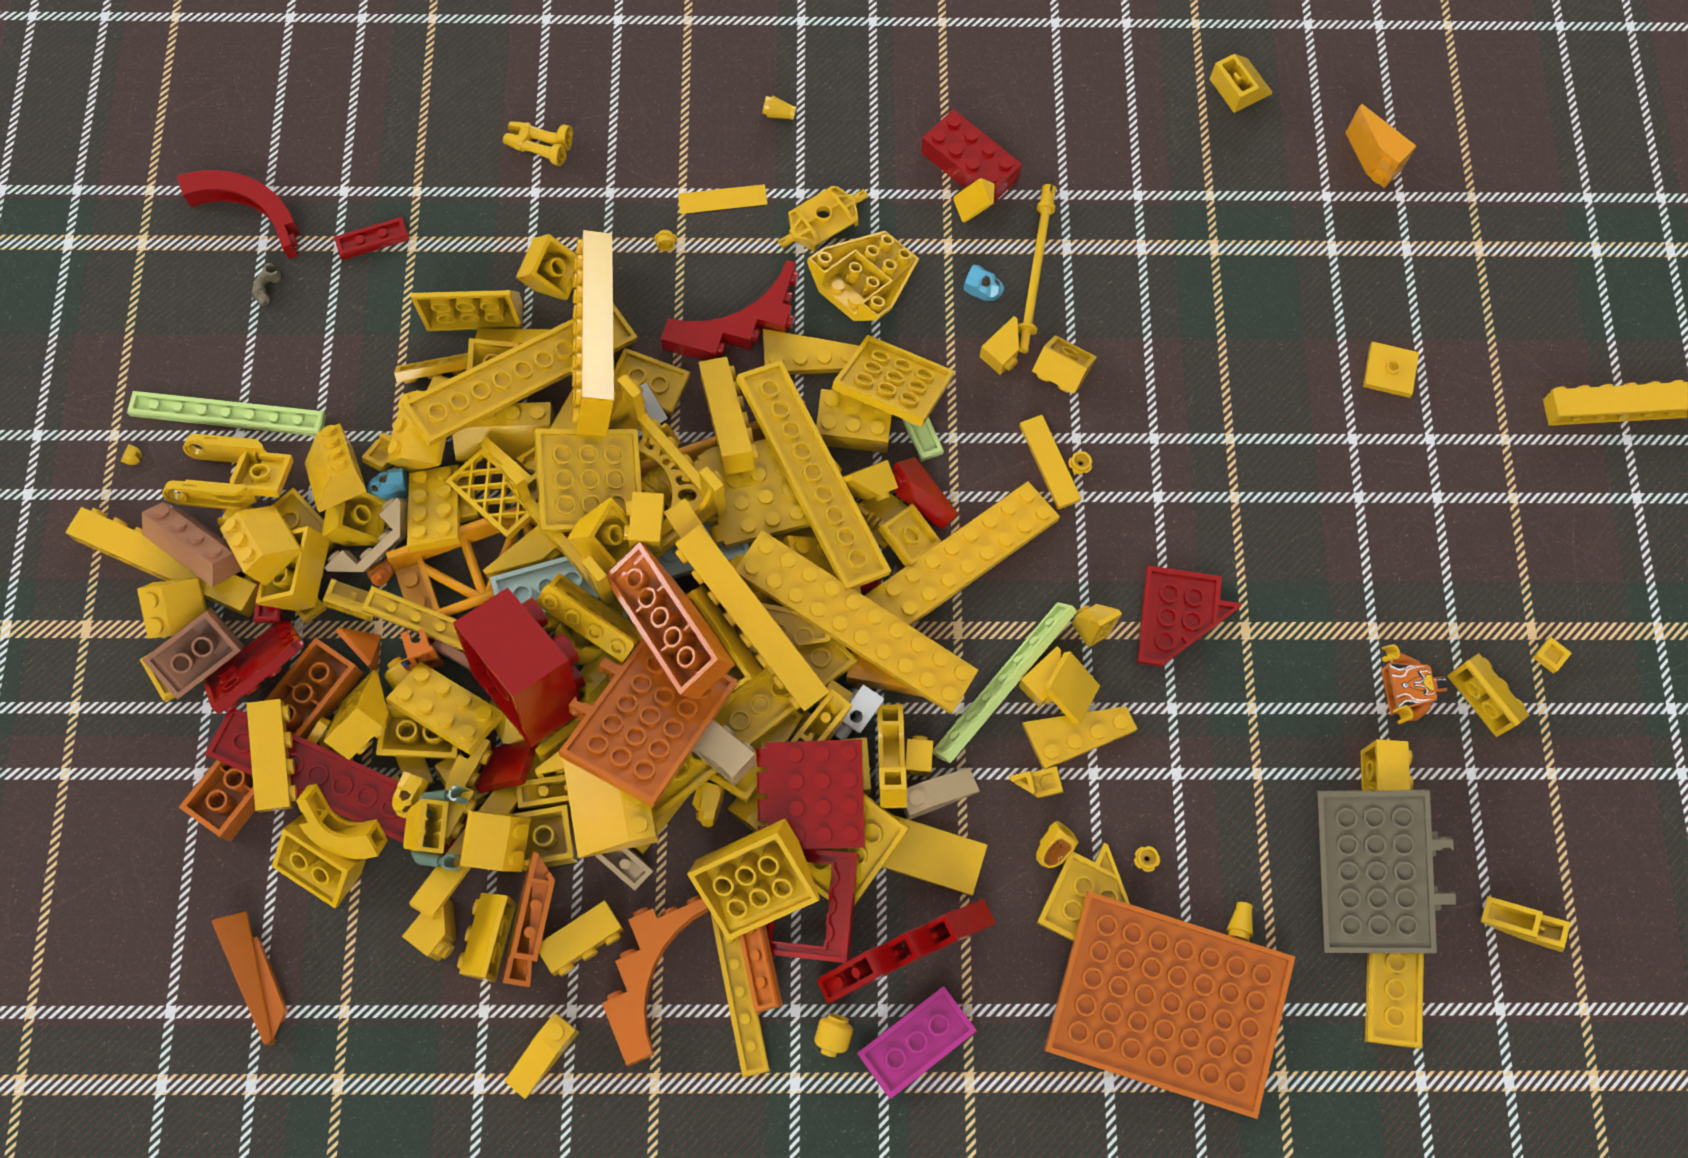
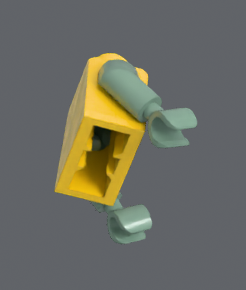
(427, 828)

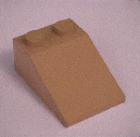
(194, 653)

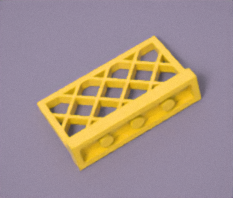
(495, 458)

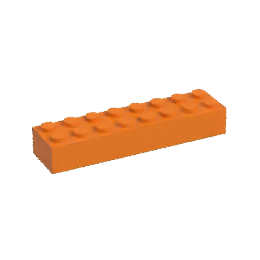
(311, 690)

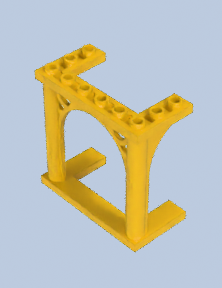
(631, 414)

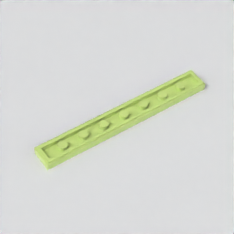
(226, 413)
(1004, 682)

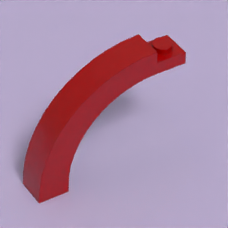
(227, 186)

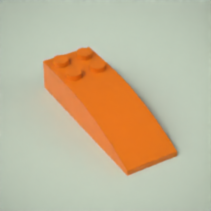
(669, 623)

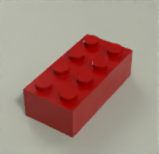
(969, 154)

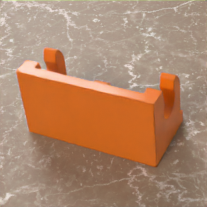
(421, 651)

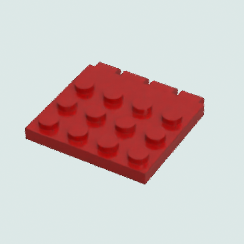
(252, 665)
(816, 790)

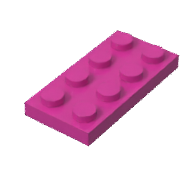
(916, 1042)

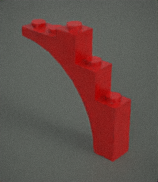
(709, 338)

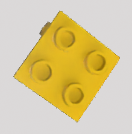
(878, 513)

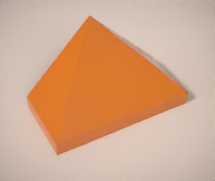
(364, 644)

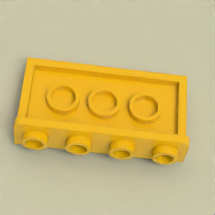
(588, 617)

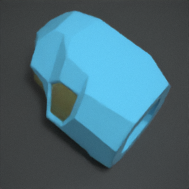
(983, 284)
(390, 484)

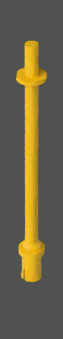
(1045, 208)

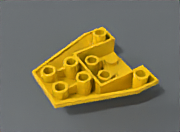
(863, 274)

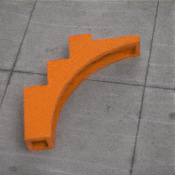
(629, 1010)

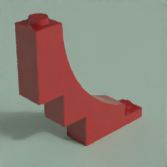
(905, 950)

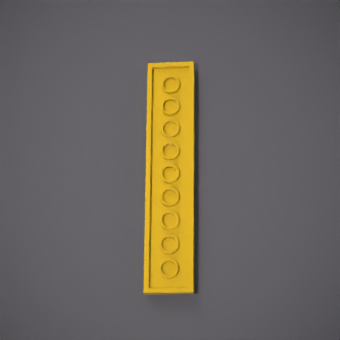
(501, 381)
(813, 475)
(965, 555)
(856, 622)
(755, 712)

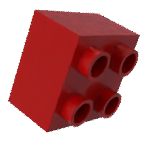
(520, 664)

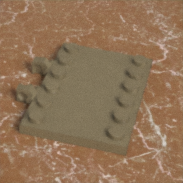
(1379, 871)

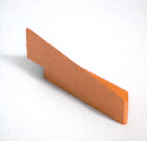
(528, 923)
(252, 974)

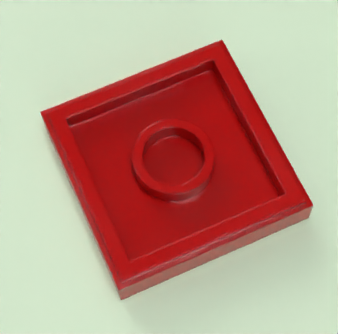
(507, 767)

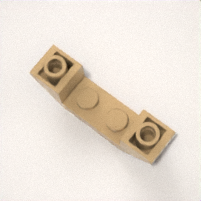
(394, 514)

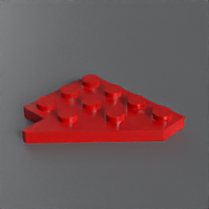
(1178, 612)

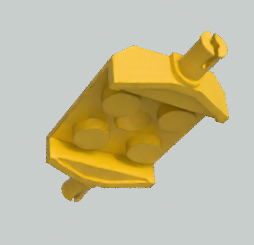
(812, 230)

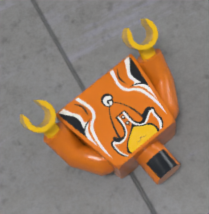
(1409, 685)

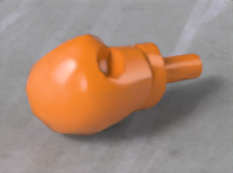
(381, 573)

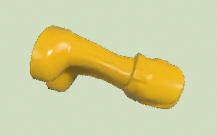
(525, 132)

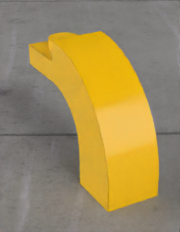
(336, 834)

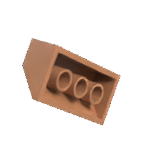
(190, 543)

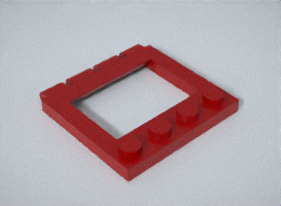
(839, 911)

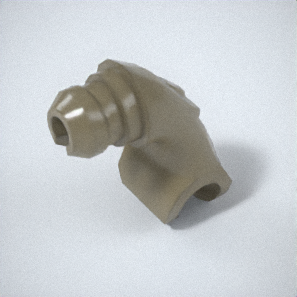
(264, 277)

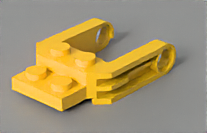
(254, 475)

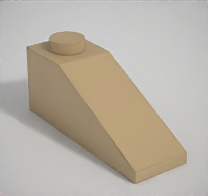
(939, 792)
(627, 866)

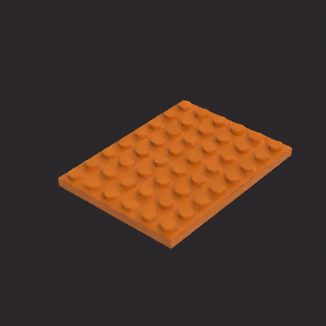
(1170, 1004)

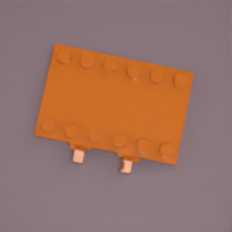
(641, 726)

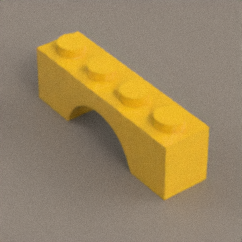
(891, 756)

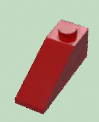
(918, 488)

